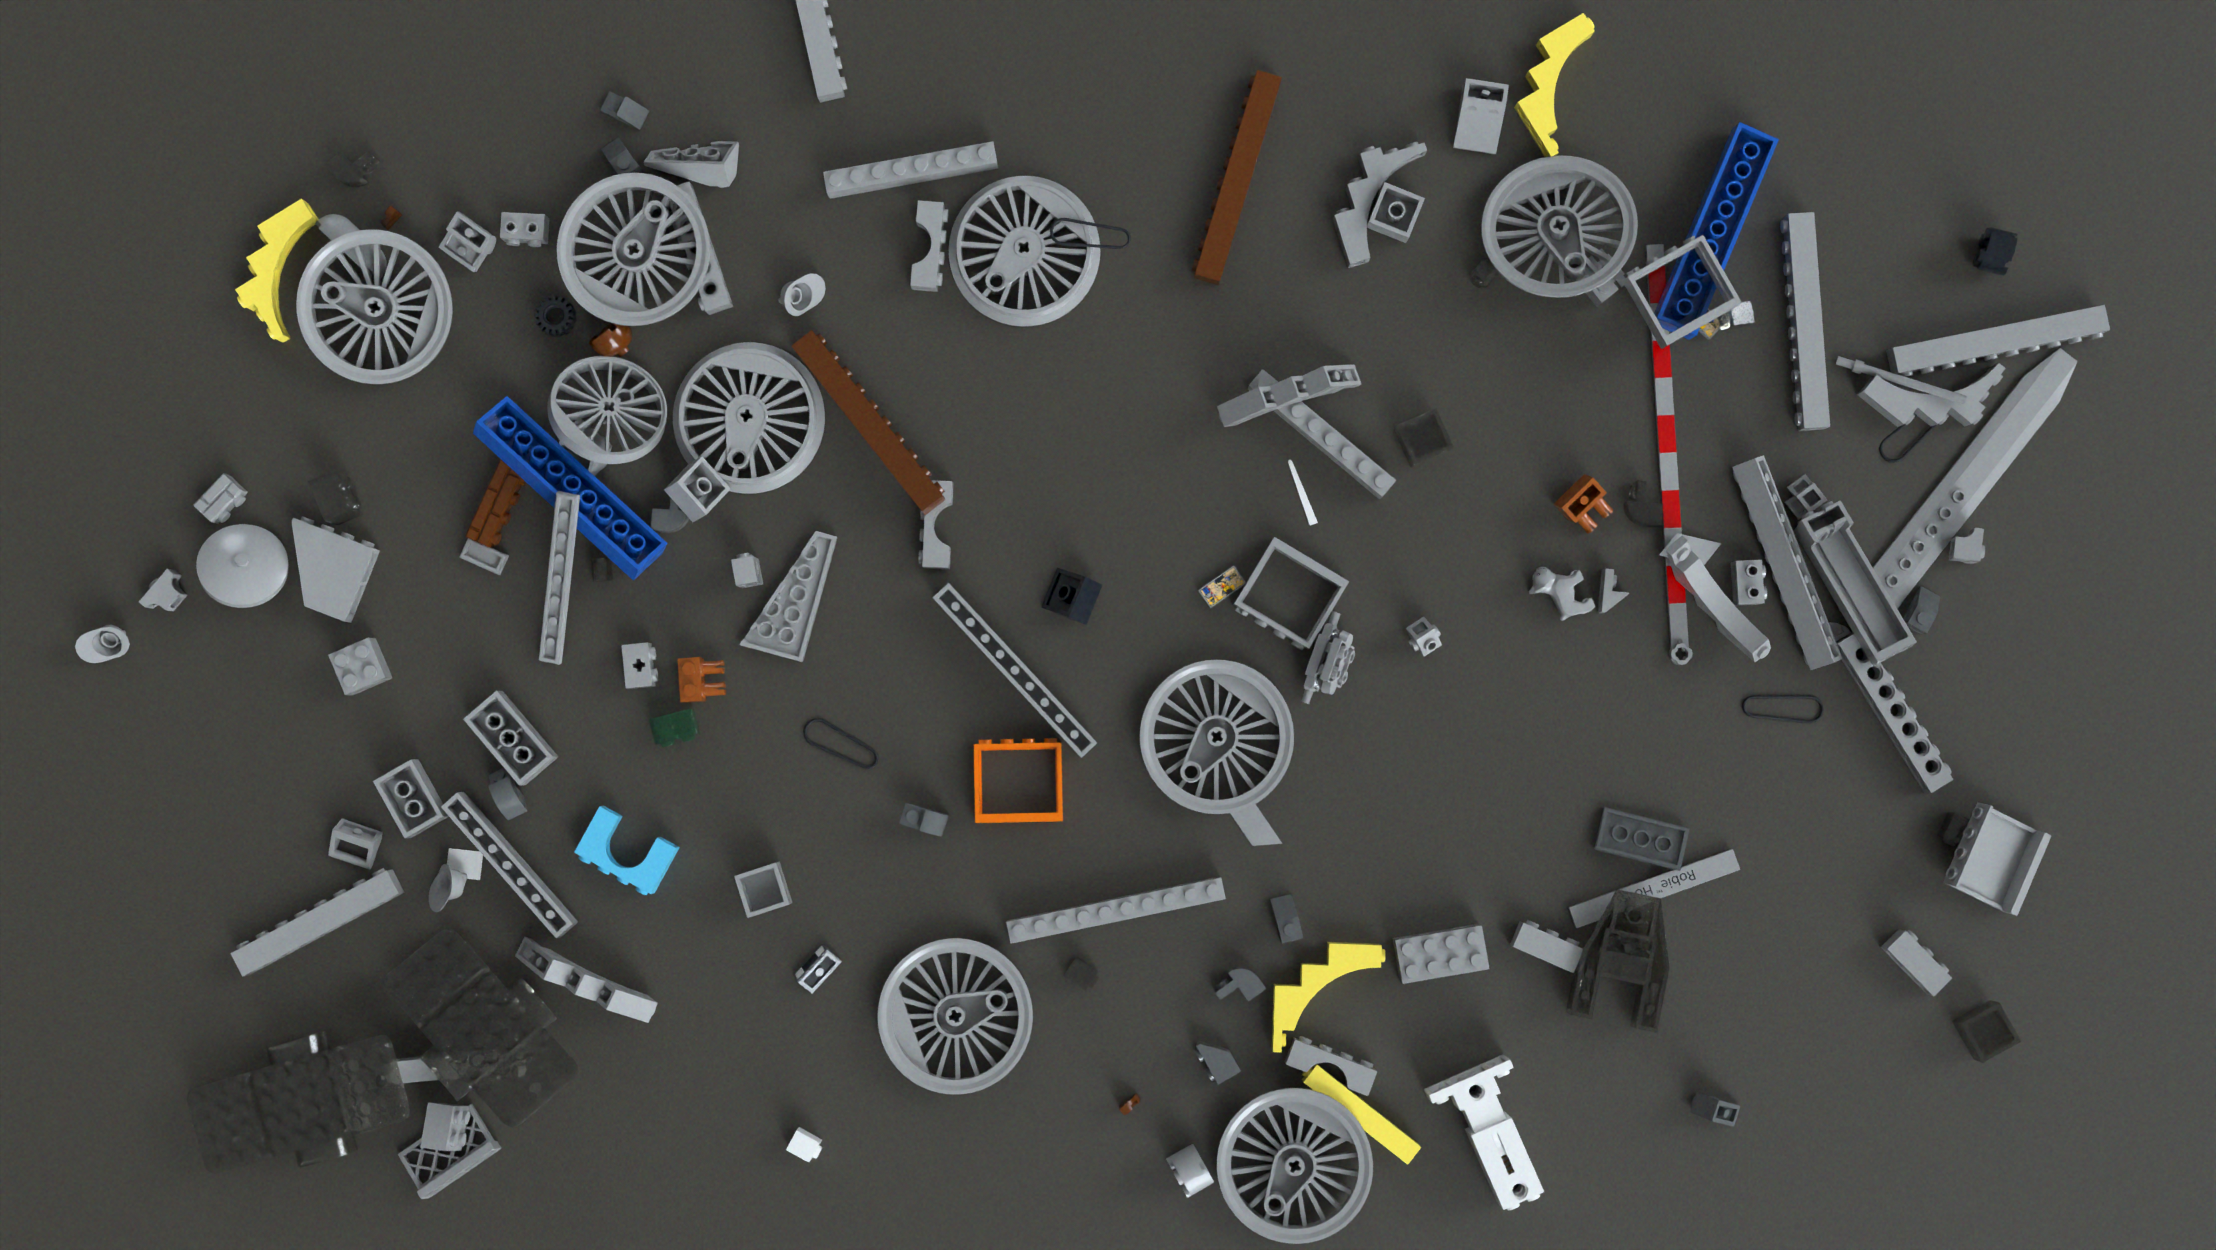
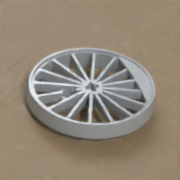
(606, 410)

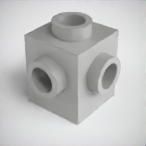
(1423, 636)

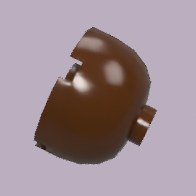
(612, 340)

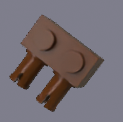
(1580, 499)
(692, 679)

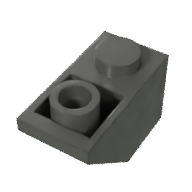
(1219, 1062)

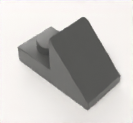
(625, 110)

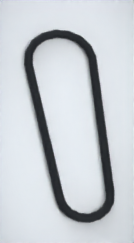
(1091, 224)
(1909, 450)
(1783, 697)
(845, 734)

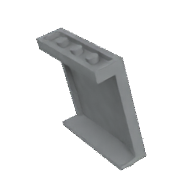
(1996, 859)

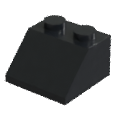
(1072, 596)

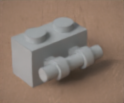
(1606, 290)

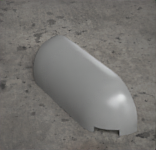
(338, 225)

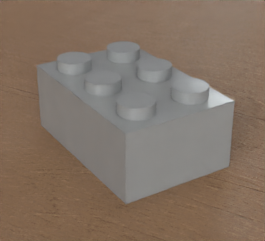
(411, 798)

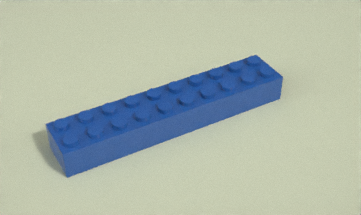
(1720, 222)
(553, 469)

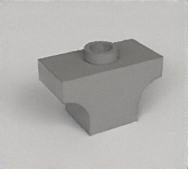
(164, 592)

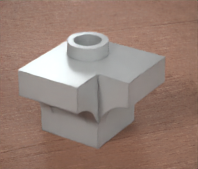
(1805, 496)
(1968, 548)

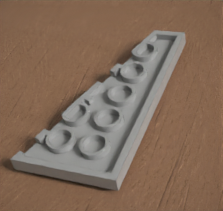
(791, 611)

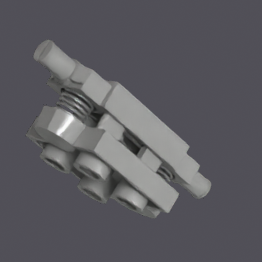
(1329, 660)

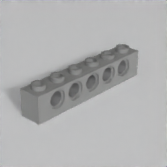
(720, 299)

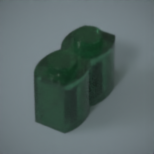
(674, 727)

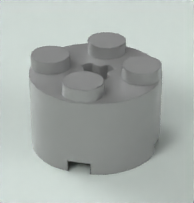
(1190, 1170)

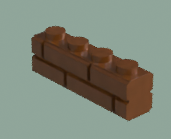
(495, 506)

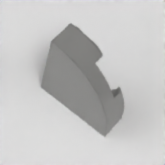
(1838, 630)

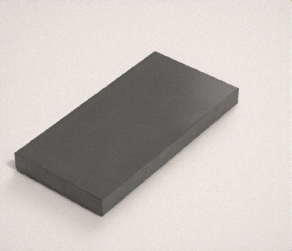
(1641, 838)

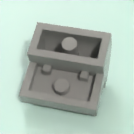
(467, 242)

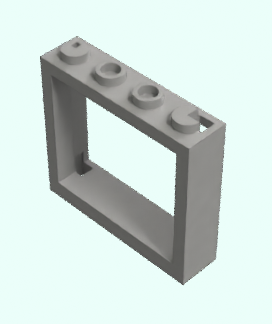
(1713, 268)
(1309, 564)

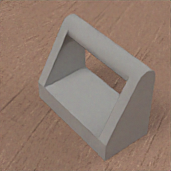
(357, 835)

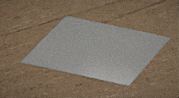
(1702, 548)
(1255, 826)

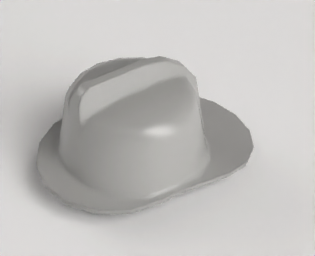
(802, 294)
(102, 644)
(445, 887)

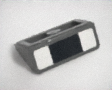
(817, 968)

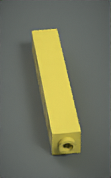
(1368, 1117)

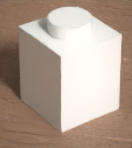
(805, 1145)

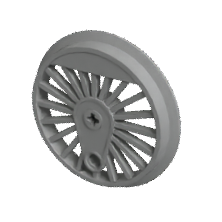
(640, 233)
(1565, 246)
(1014, 266)
(358, 302)
(747, 436)
(1202, 752)
(976, 1009)
(1288, 1182)

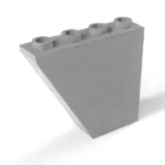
(332, 568)

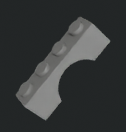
(931, 218)
(935, 553)
(1357, 1075)

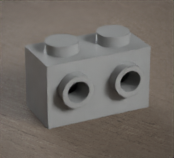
(524, 228)
(1748, 582)

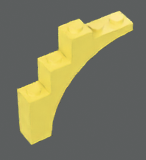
(266, 264)

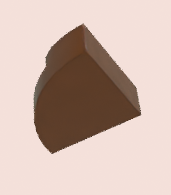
(392, 216)
(1127, 1106)

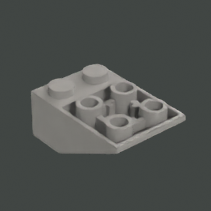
(1480, 115)

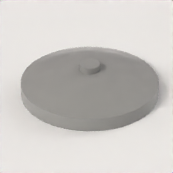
(242, 565)

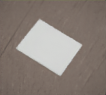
(466, 862)

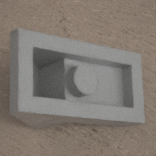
(1607, 597)

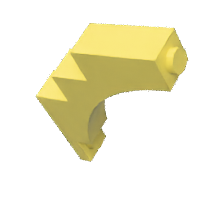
(1538, 108)
(1291, 999)

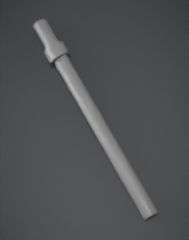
(1859, 366)

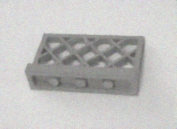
(453, 1170)

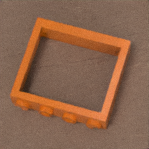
(1008, 744)

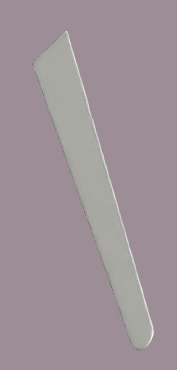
(1307, 507)

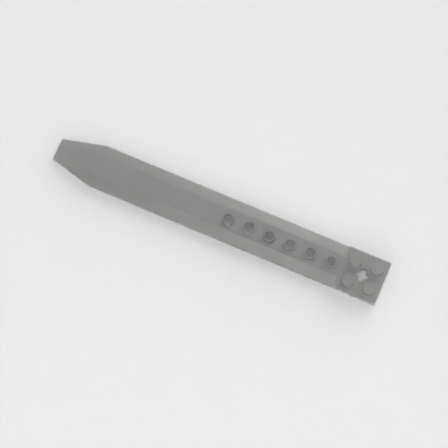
(1973, 475)

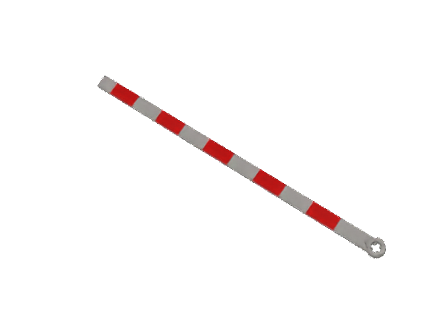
(1667, 465)

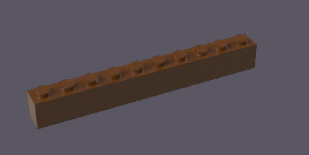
(1237, 179)
(868, 422)

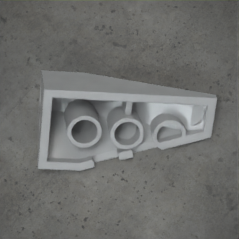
(706, 165)

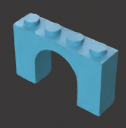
(596, 849)

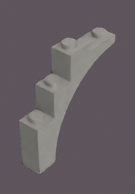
(1376, 169)
(1900, 404)

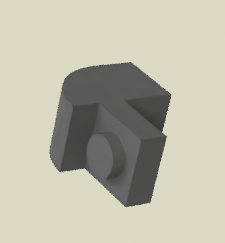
(668, 520)
(506, 794)
(924, 819)
(1243, 979)

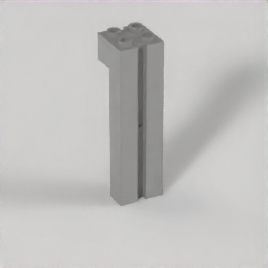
(1853, 582)

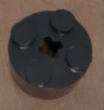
(1995, 251)

